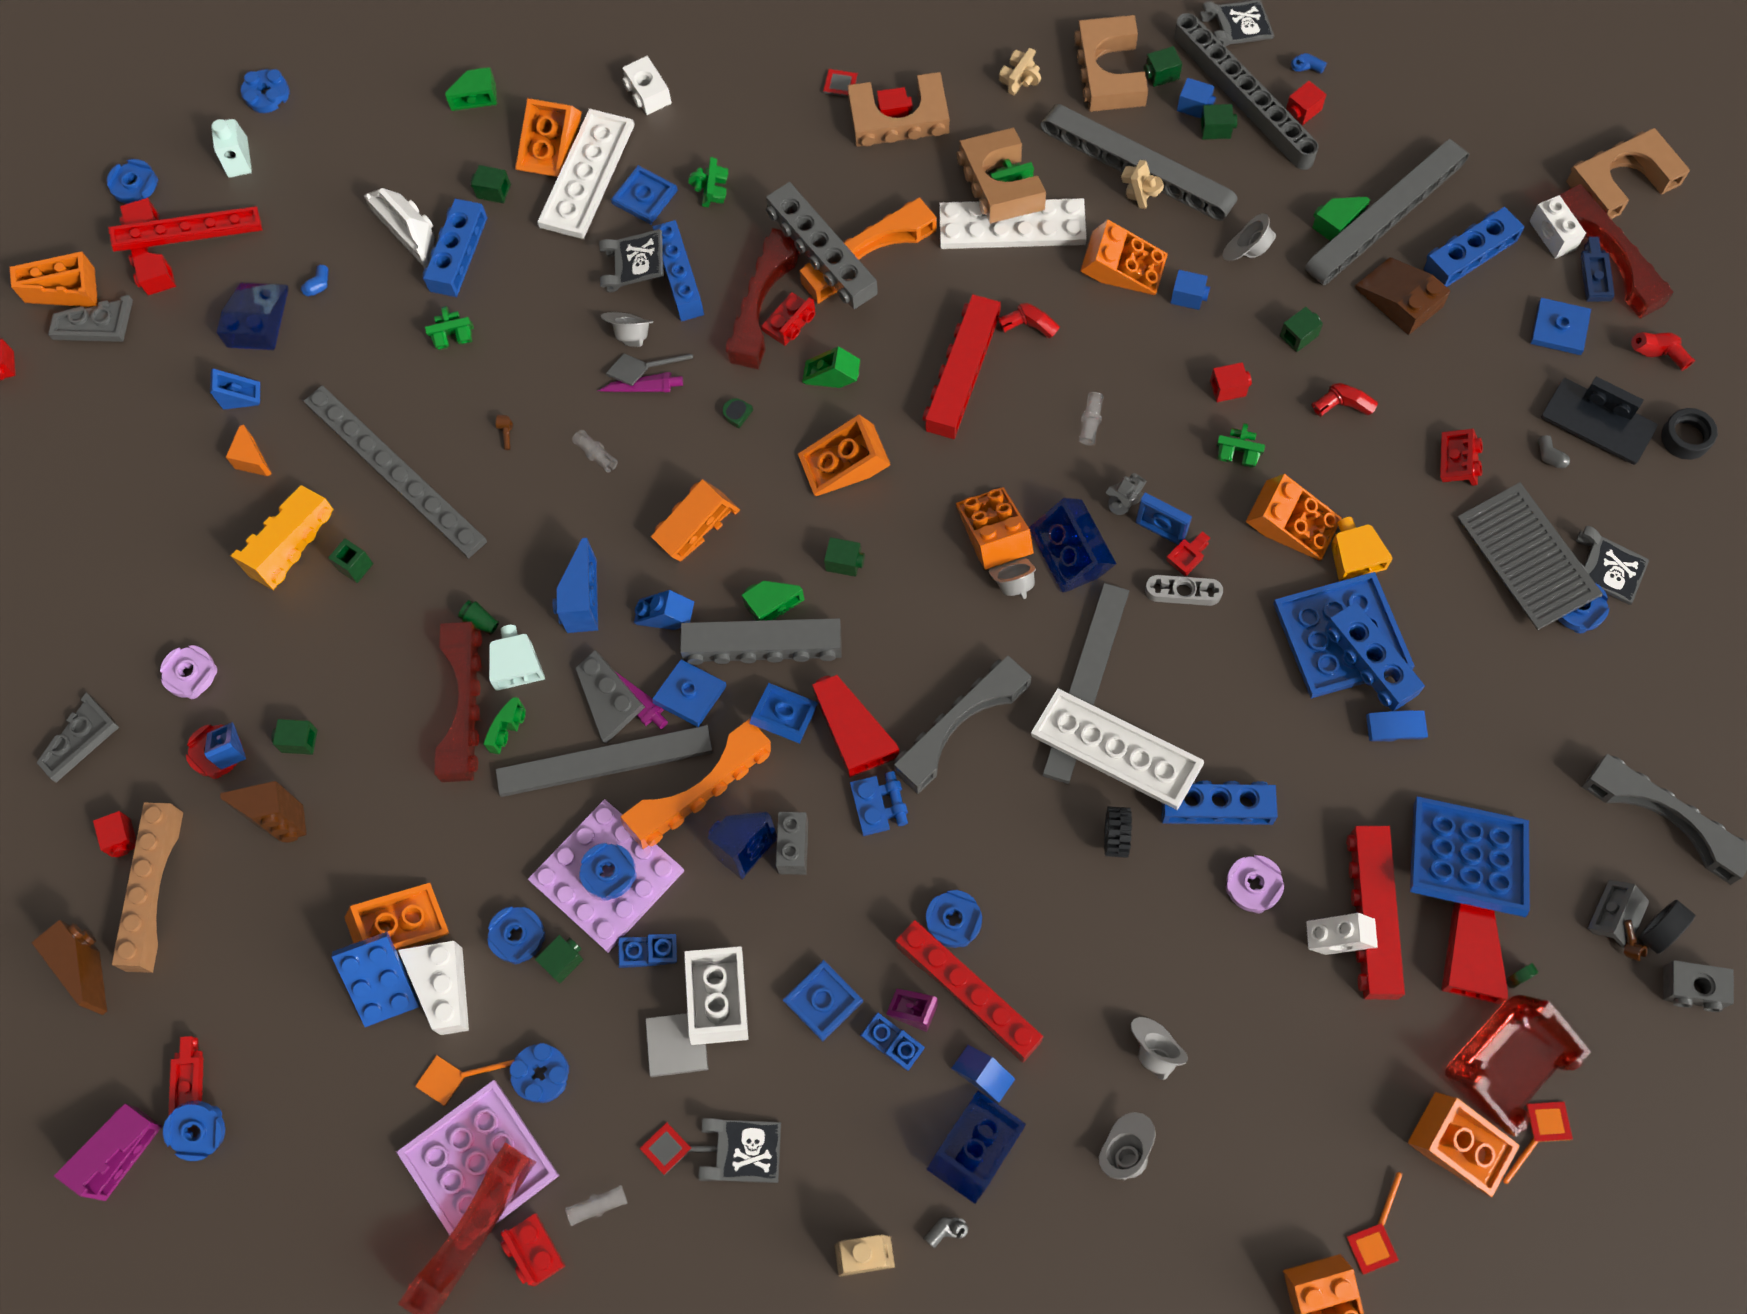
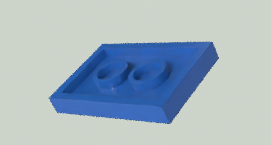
(375, 979)

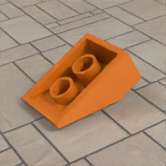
(547, 137)
(844, 456)
(408, 917)
(1463, 1143)

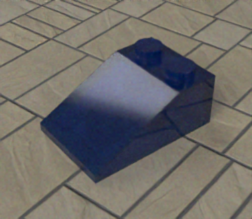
(253, 316)
(976, 1147)

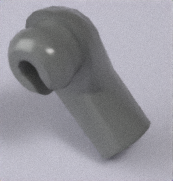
(1551, 455)
(946, 1228)

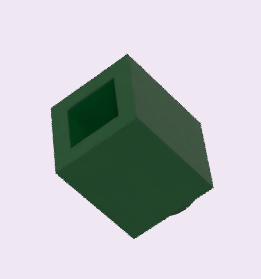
(1163, 66)
(1217, 121)
(490, 184)
(1301, 329)
(843, 557)
(350, 560)
(294, 736)
(560, 958)

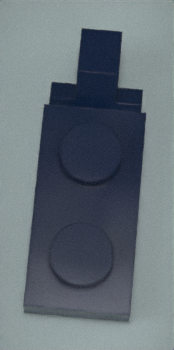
(1596, 272)

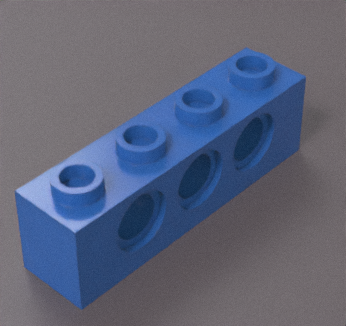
(1474, 246)
(455, 247)
(679, 272)
(1355, 621)
(1206, 812)

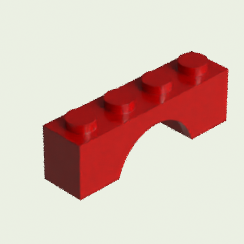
(152, 270)

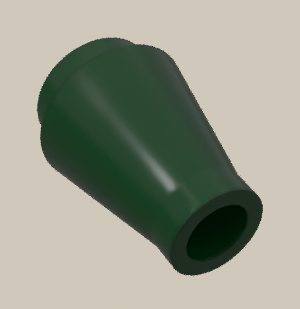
(476, 614)

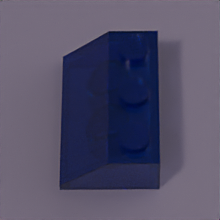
(1072, 544)
(742, 840)

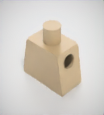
(864, 1255)

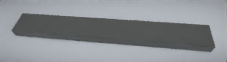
(1091, 667)
(604, 761)

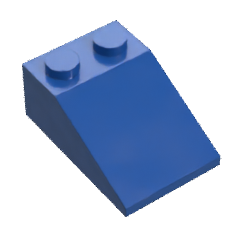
(577, 592)

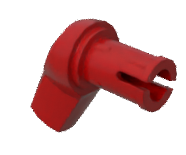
(1032, 317)
(1662, 344)
(1345, 396)

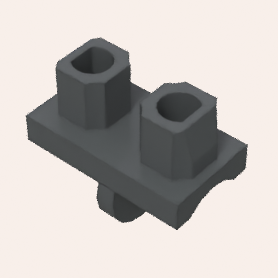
(1125, 493)

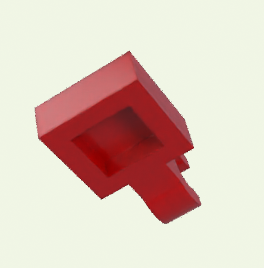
(1188, 555)

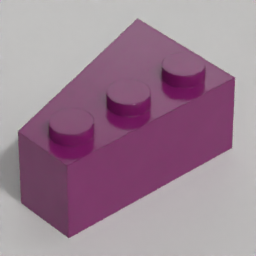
(109, 1153)

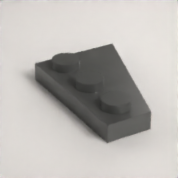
(96, 323)
(607, 695)
(80, 737)

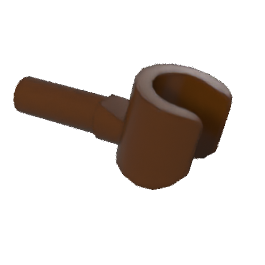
(505, 423)
(1633, 949)

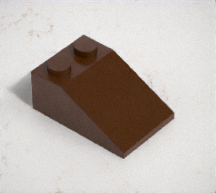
(1404, 293)
(75, 963)

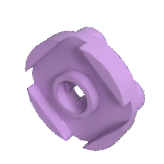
(194, 684)
(1250, 868)

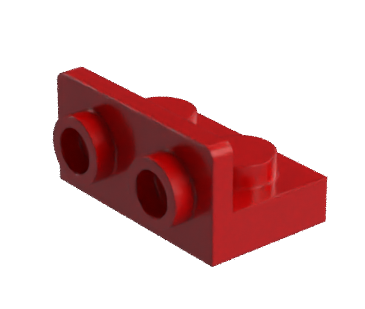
(789, 318)
(1460, 456)
(532, 1251)

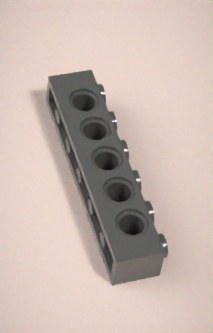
(818, 233)

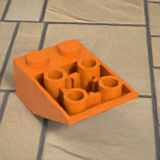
(1123, 259)
(1293, 517)
(995, 528)
(1324, 1287)

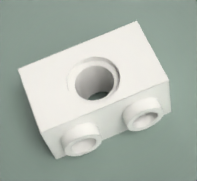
(647, 85)
(1557, 226)
(1341, 934)

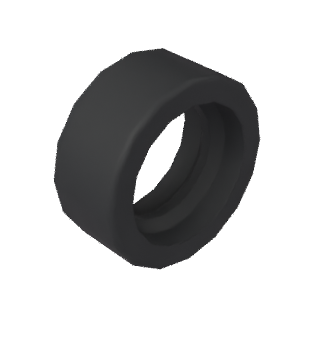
(1701, 421)
(1667, 926)

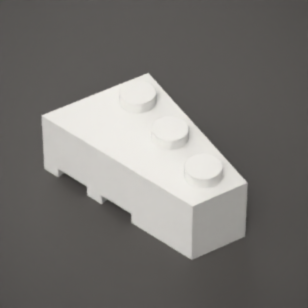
(439, 984)

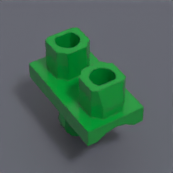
(1013, 172)
(707, 181)
(439, 332)
(1251, 450)

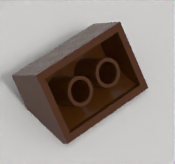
(270, 809)

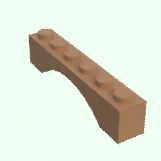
(137, 932)

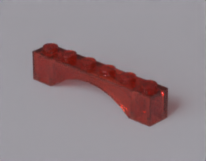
(1643, 286)
(748, 342)
(456, 752)
(445, 1269)

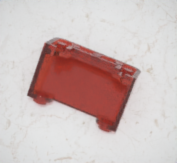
(1514, 1059)

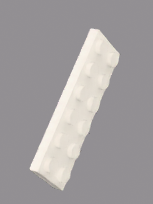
(586, 173)
(1058, 225)
(1117, 748)

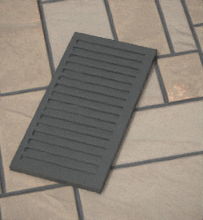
(1529, 556)

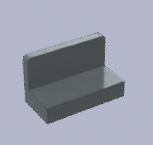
(1618, 903)

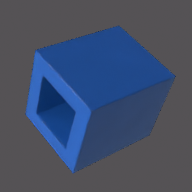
(1194, 96)
(1190, 290)

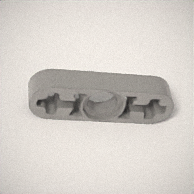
(1175, 597)

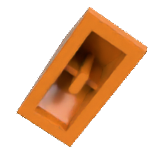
(246, 455)

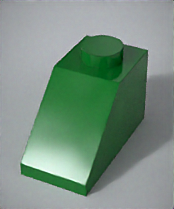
(473, 90)
(1338, 215)
(832, 369)
(771, 599)

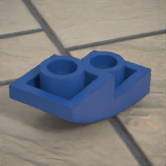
(1396, 725)
(647, 951)
(892, 1041)

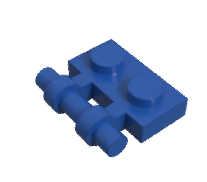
(870, 806)

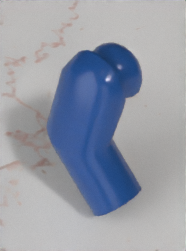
(1306, 62)
(318, 283)

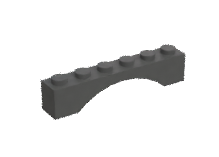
(999, 687)
(1719, 849)

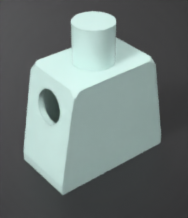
(228, 138)
(513, 660)

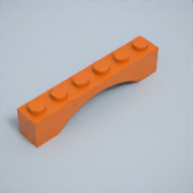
(906, 225)
(653, 818)

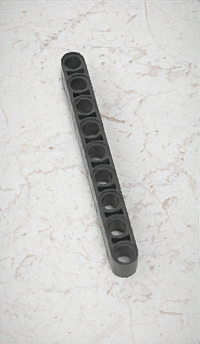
(1246, 91)
(1121, 151)
(1386, 212)

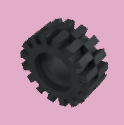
(1117, 832)

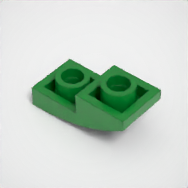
(507, 719)

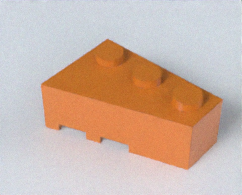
(56, 281)
(693, 519)

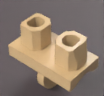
(1024, 73)
(1141, 183)

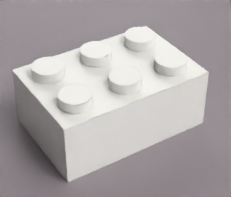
(716, 995)

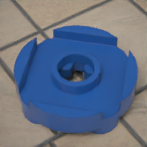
(261, 80)
(143, 186)
(1588, 619)
(610, 855)
(947, 904)
(515, 918)
(524, 1068)
(208, 1120)

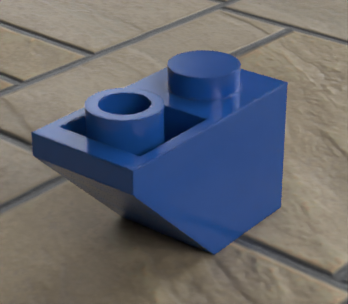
(664, 610)

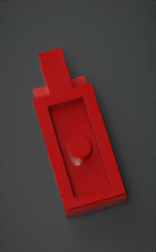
(186, 1074)

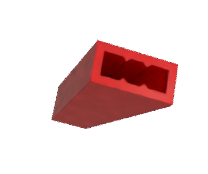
(855, 731)
(1474, 956)

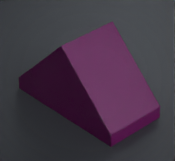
(913, 1008)

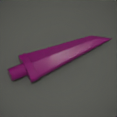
(653, 383)
(651, 711)

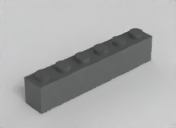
(761, 641)

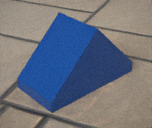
(233, 390)
(224, 746)
(983, 1073)

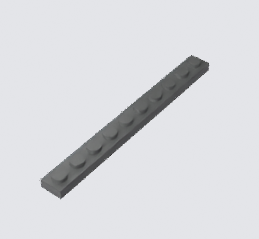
(395, 472)

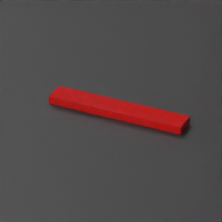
(184, 228)

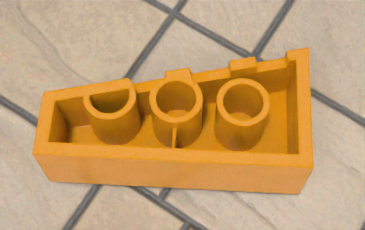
(283, 537)

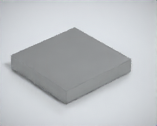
(671, 1048)

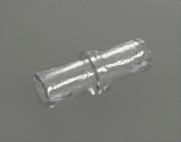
(1091, 418)
(595, 451)
(596, 1205)

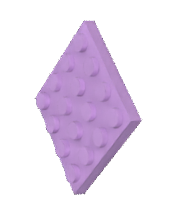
(613, 918)
(459, 1148)

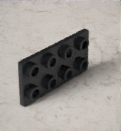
(1602, 417)

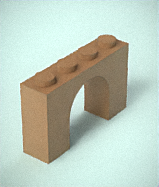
(1103, 88)
(875, 128)
(1644, 152)
(998, 198)

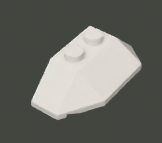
(404, 222)

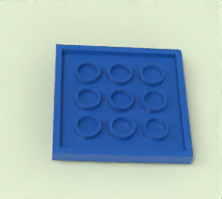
(1304, 624)
(1470, 856)

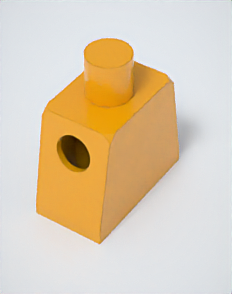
(1358, 550)

